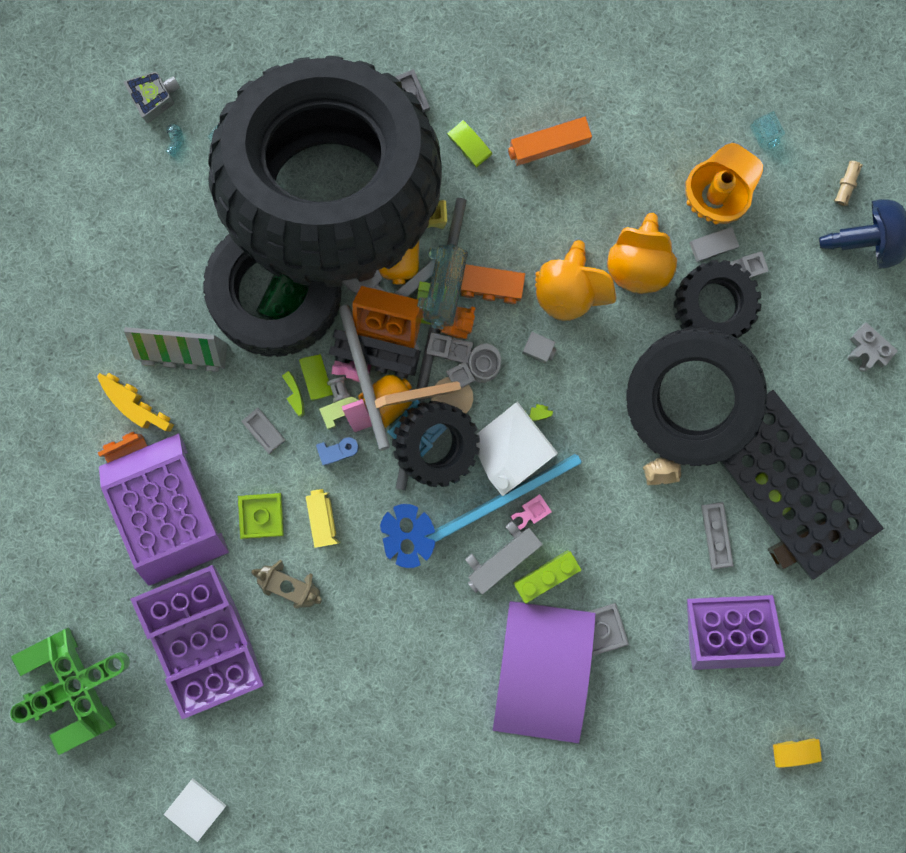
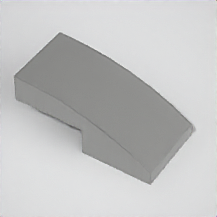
(714, 244)
(753, 263)
(449, 348)

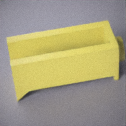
(321, 518)

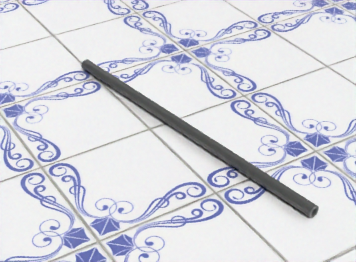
(427, 360)

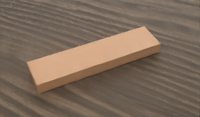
(417, 394)

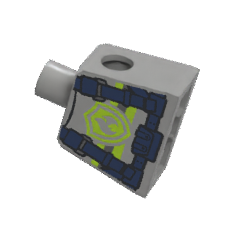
(151, 94)

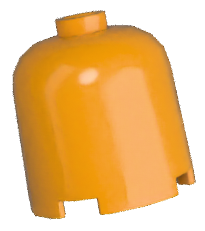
(405, 269)
(390, 385)

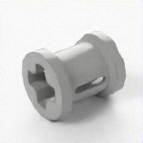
(339, 389)

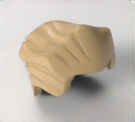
(662, 471)

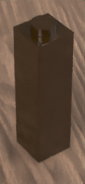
(783, 557)

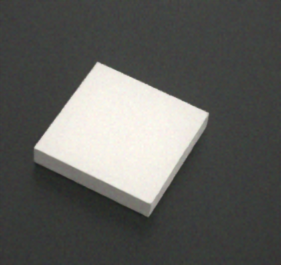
(195, 810)

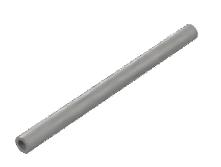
(364, 377)

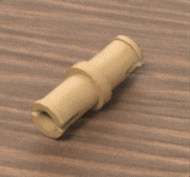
(848, 183)

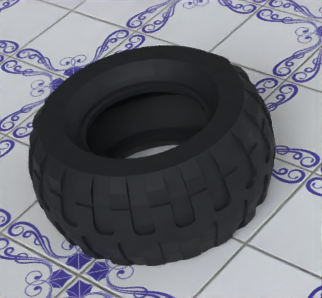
(314, 106)

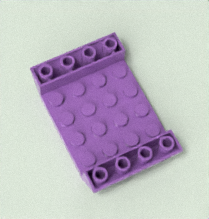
(160, 510)

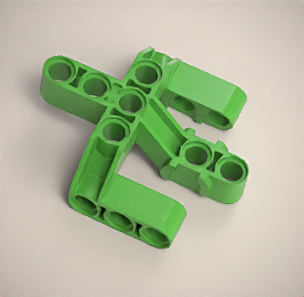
(90, 721)

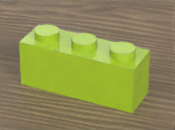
(547, 576)

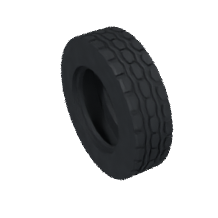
(257, 335)
(687, 445)

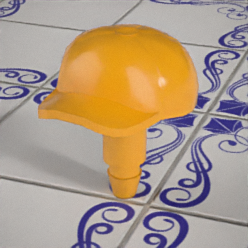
(732, 178)
(642, 258)
(569, 288)

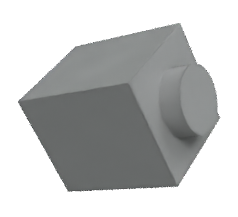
(539, 348)

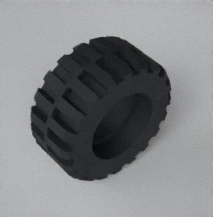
(735, 281)
(459, 456)

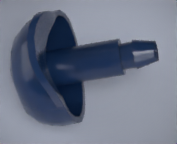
(886, 233)

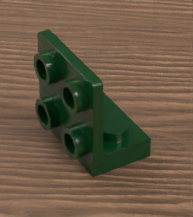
(282, 297)

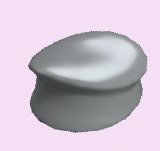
(484, 362)

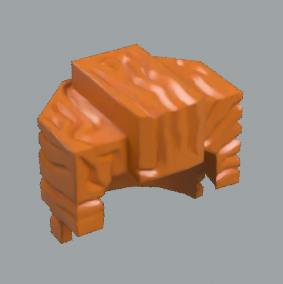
(462, 323)

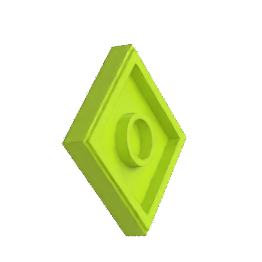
(260, 515)

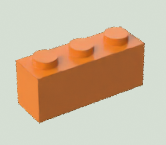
(492, 284)

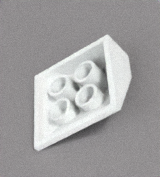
(512, 448)

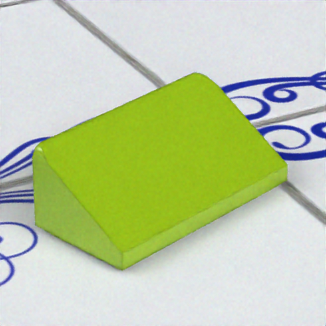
(315, 377)

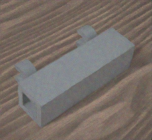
(504, 560)

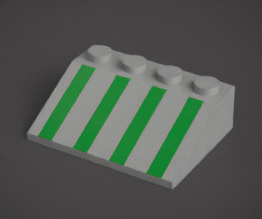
(177, 348)

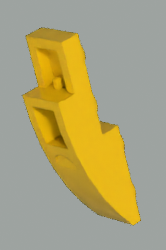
(127, 400)

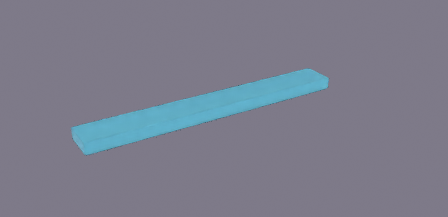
(500, 500)

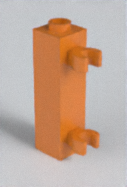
(550, 141)

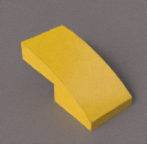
(797, 753)

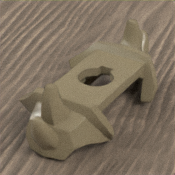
(270, 580)

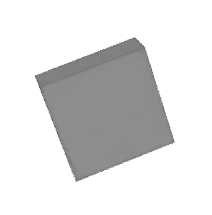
(461, 374)

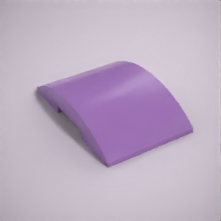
(199, 641)
(544, 672)

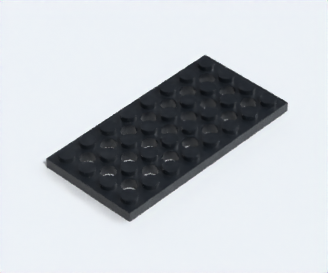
(825, 473)

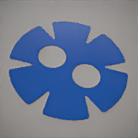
(421, 527)

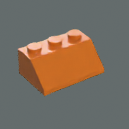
(387, 316)

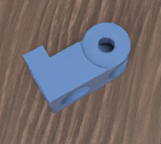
(346, 448)

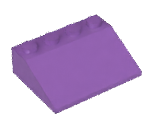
(734, 632)

